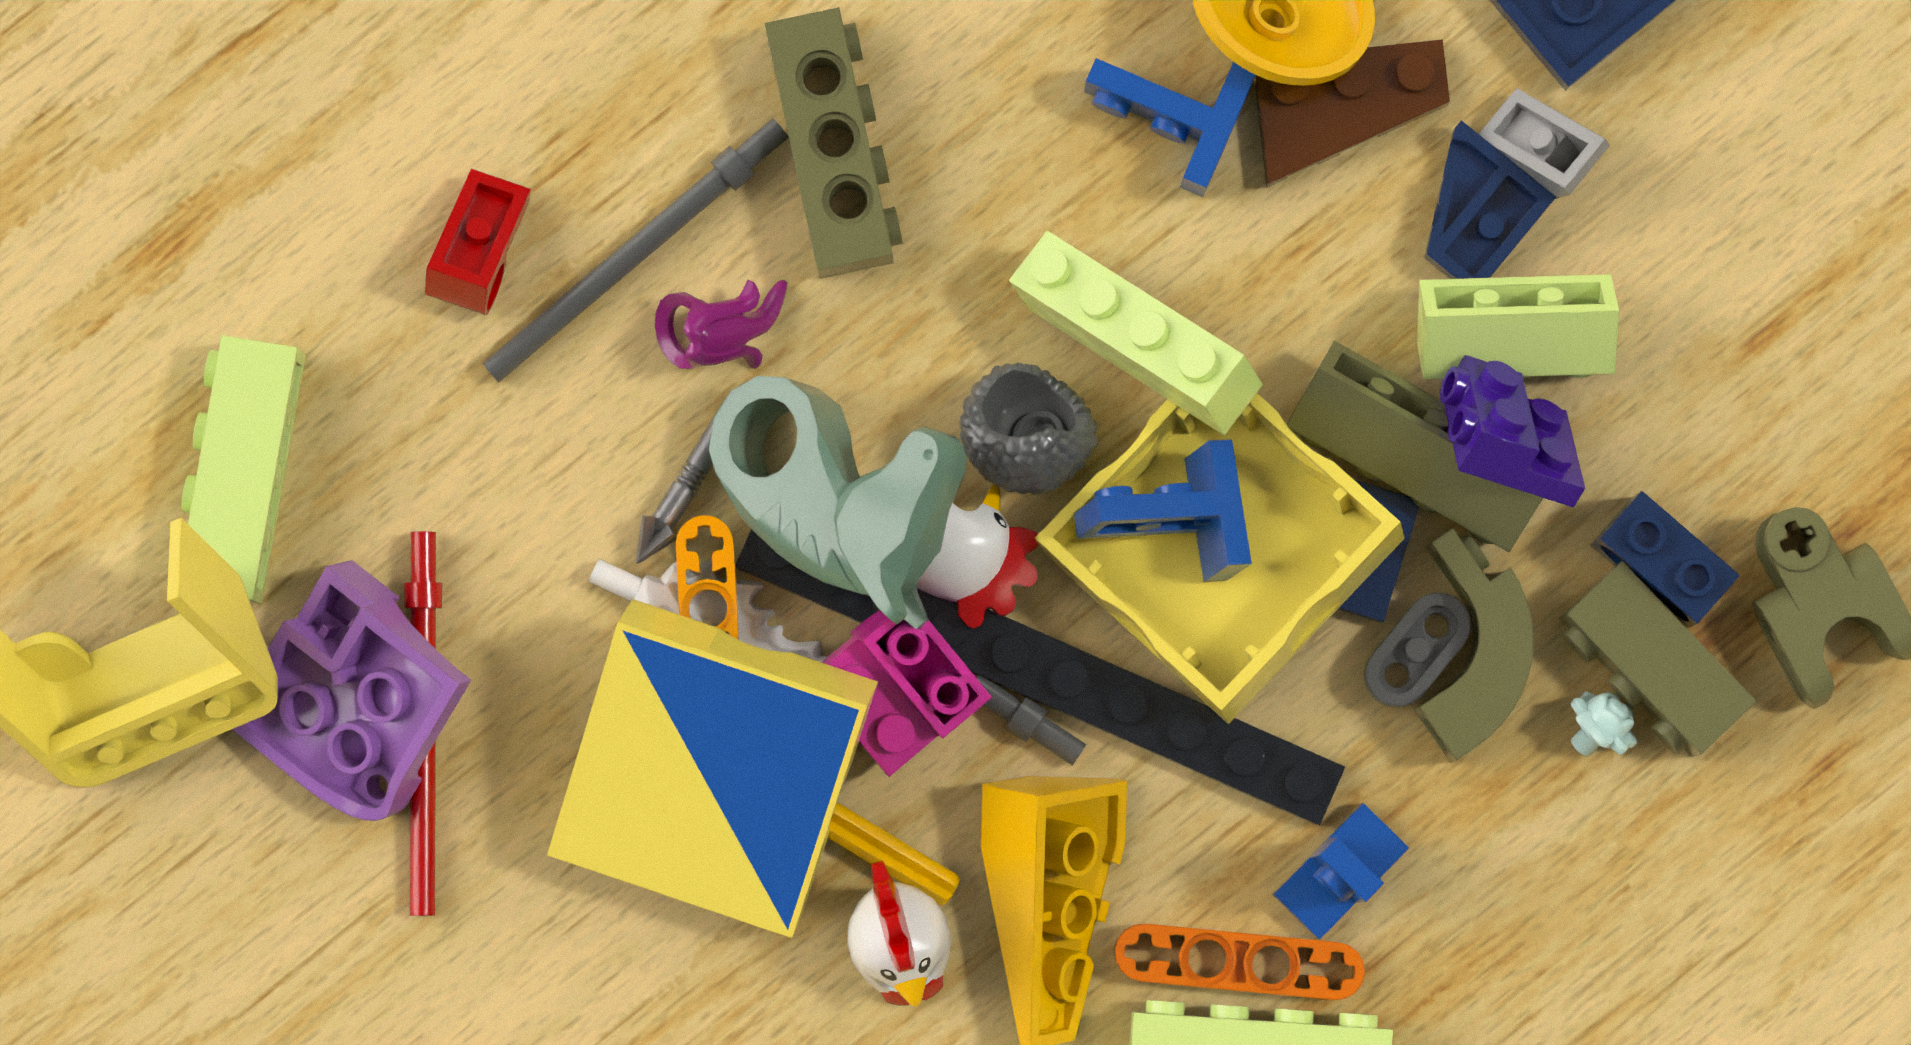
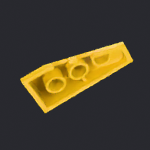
(1046, 873)

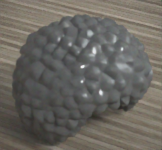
(1026, 429)

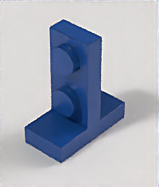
(1175, 114)
(1203, 506)
(1341, 871)

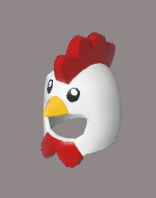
(981, 561)
(898, 940)

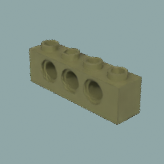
(796, 49)

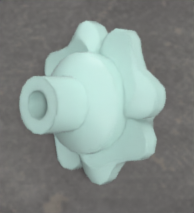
(1602, 723)

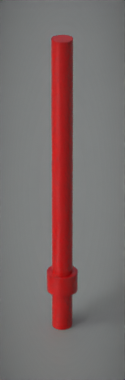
(423, 597)

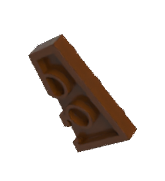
(1373, 98)

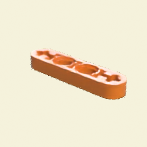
(1238, 967)

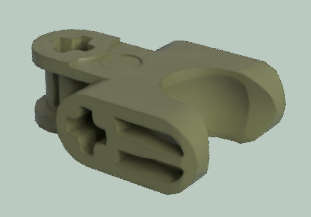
(1818, 592)

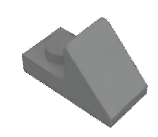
(1544, 142)

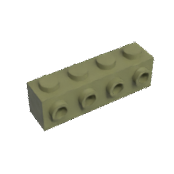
(1402, 439)

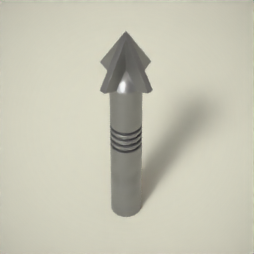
(657, 530)

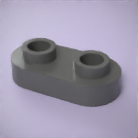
(1416, 650)

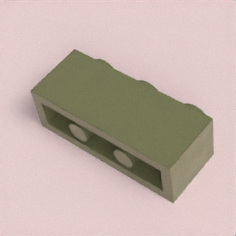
(1655, 662)

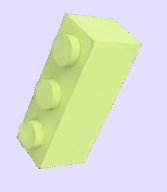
(1523, 321)

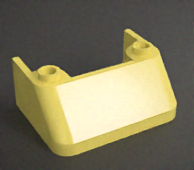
(146, 692)

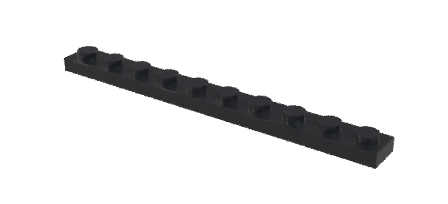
(1096, 694)

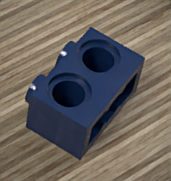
(1666, 558)

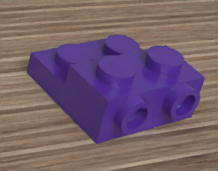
(1507, 435)

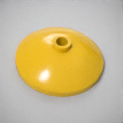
(1290, 38)

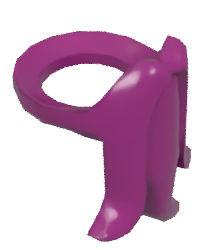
(719, 328)

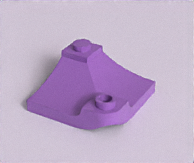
(355, 696)

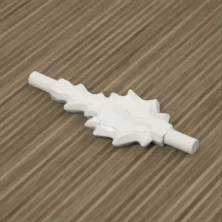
(706, 606)

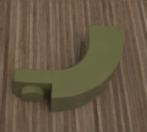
(1499, 656)

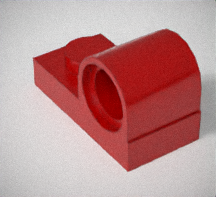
(475, 242)

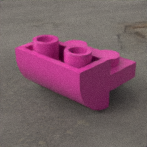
(919, 690)

